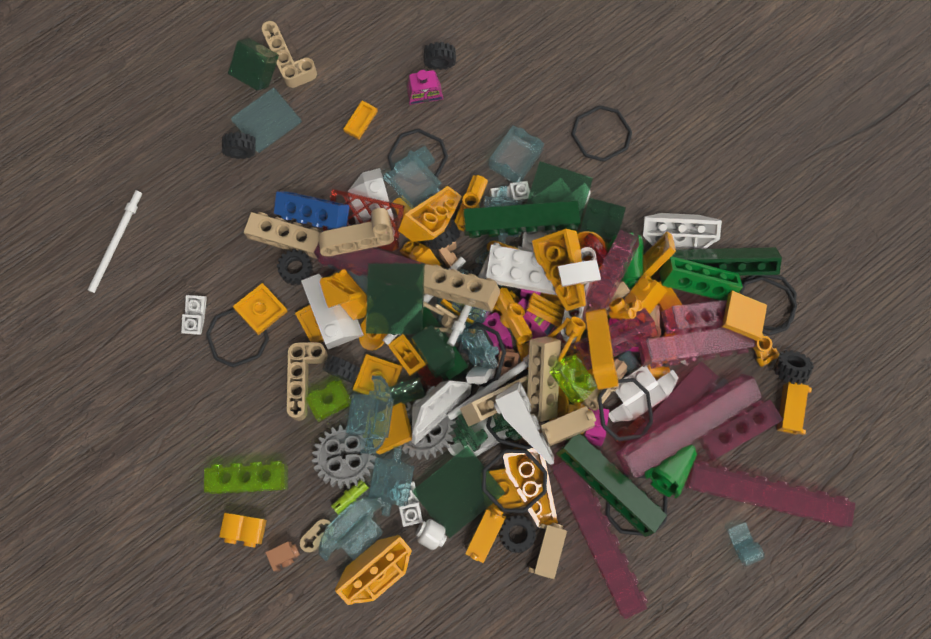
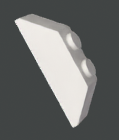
(373, 186)
(688, 230)
(436, 405)

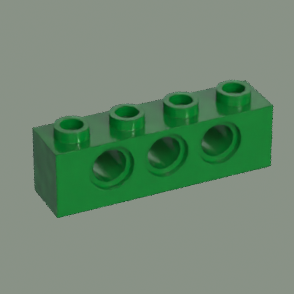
(699, 278)

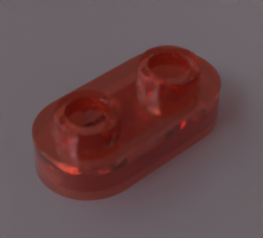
(593, 242)

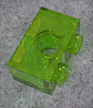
(573, 379)
(340, 400)

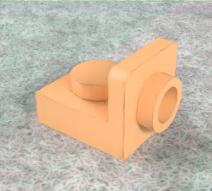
(447, 257)

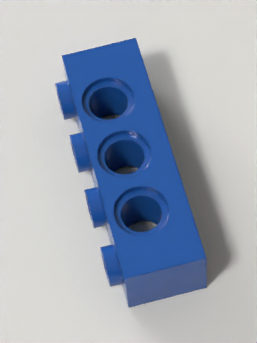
(336, 212)

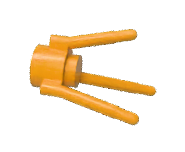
(574, 327)

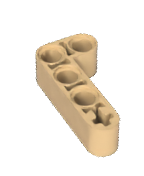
(290, 67)
(359, 236)
(301, 381)

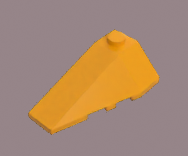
(430, 216)
(558, 250)
(529, 484)

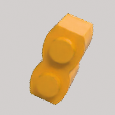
(242, 529)

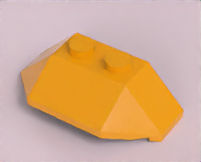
(374, 570)

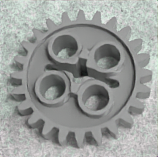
(437, 442)
(346, 473)

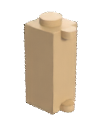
(568, 426)
(550, 551)

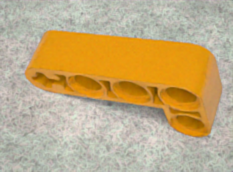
(601, 349)

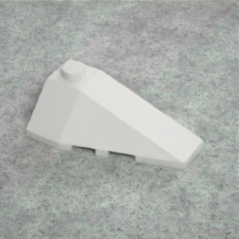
(333, 322)
(516, 410)

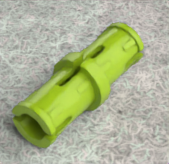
(349, 497)

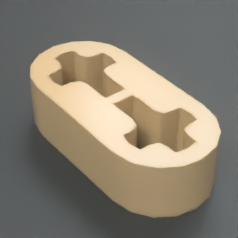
(313, 532)

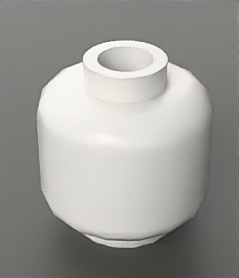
(431, 534)

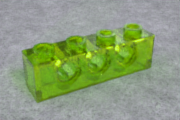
(214, 478)

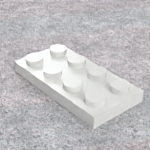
(517, 270)

